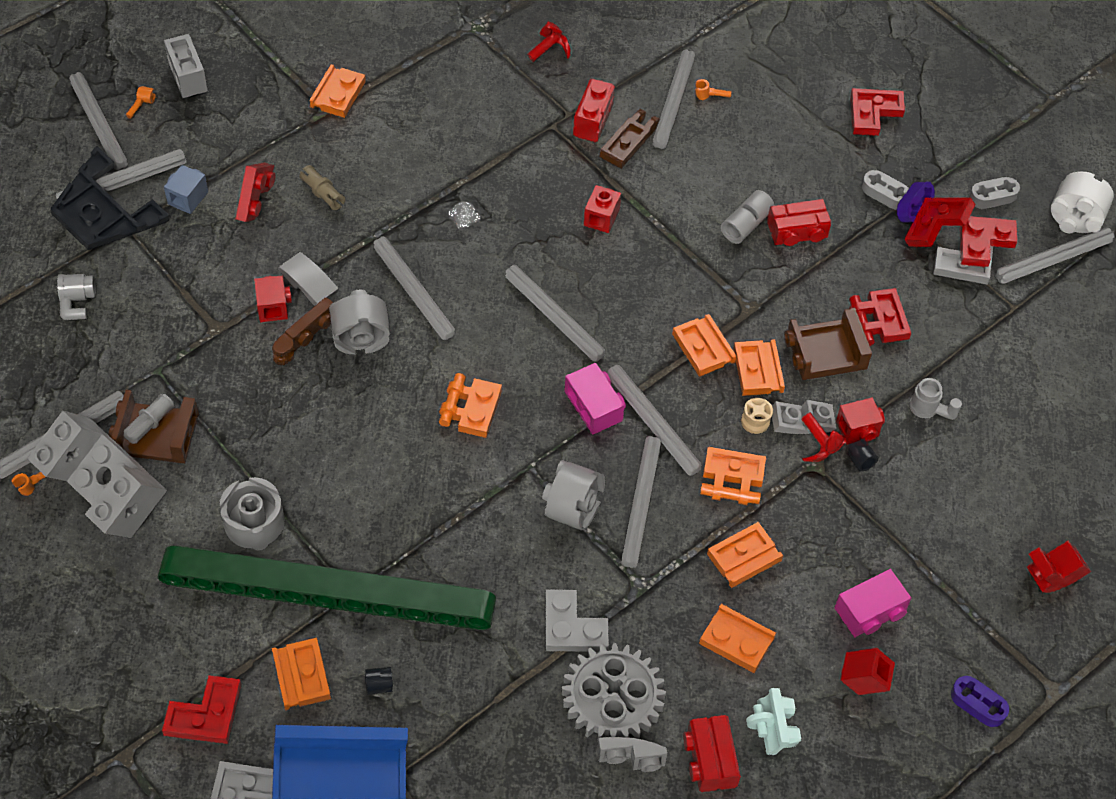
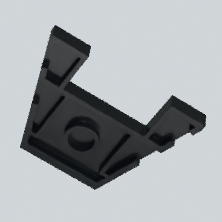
(93, 214)

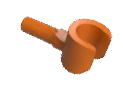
(703, 90)
(144, 94)
(29, 486)

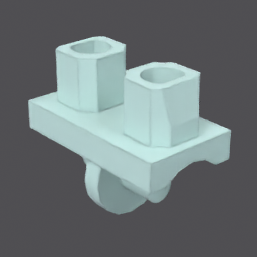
(770, 721)

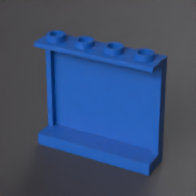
(339, 762)

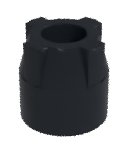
(862, 455)
(378, 680)

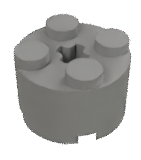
(359, 323)
(573, 495)
(252, 513)

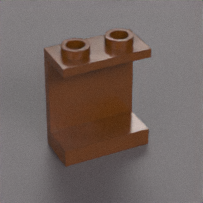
(167, 441)

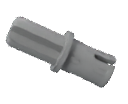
(148, 418)

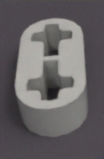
(885, 188)
(994, 192)

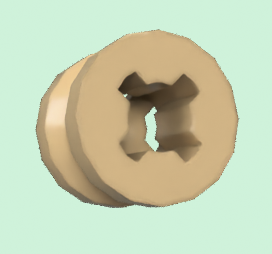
(756, 408)

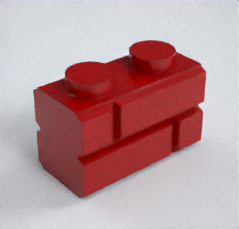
(593, 110)
(799, 222)
(712, 753)

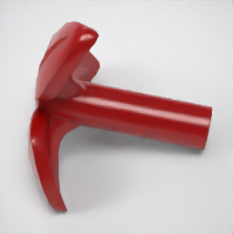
(553, 35)
(829, 444)

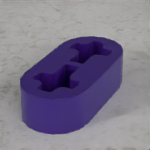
(913, 199)
(979, 701)

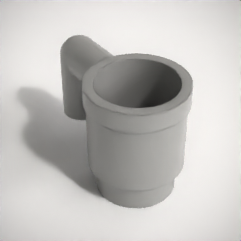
(74, 288)
(927, 399)

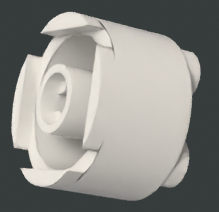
(1081, 203)

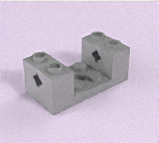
(80, 454)

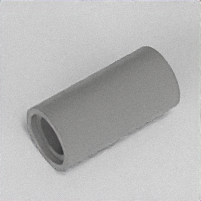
(747, 216)

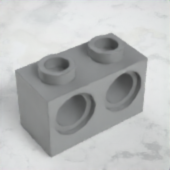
(185, 65)

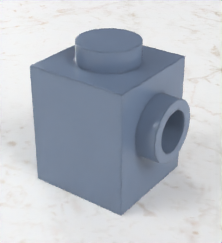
(186, 189)

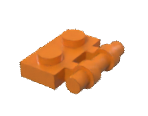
(479, 407)
(735, 468)

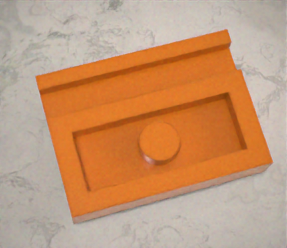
(337, 91)
(704, 345)
(758, 367)
(744, 554)
(737, 638)
(301, 673)

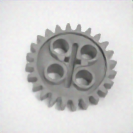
(634, 676)

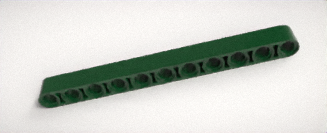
(327, 587)

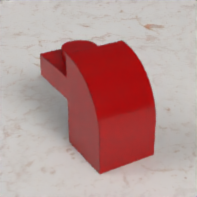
(1058, 567)

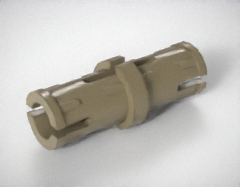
(322, 187)

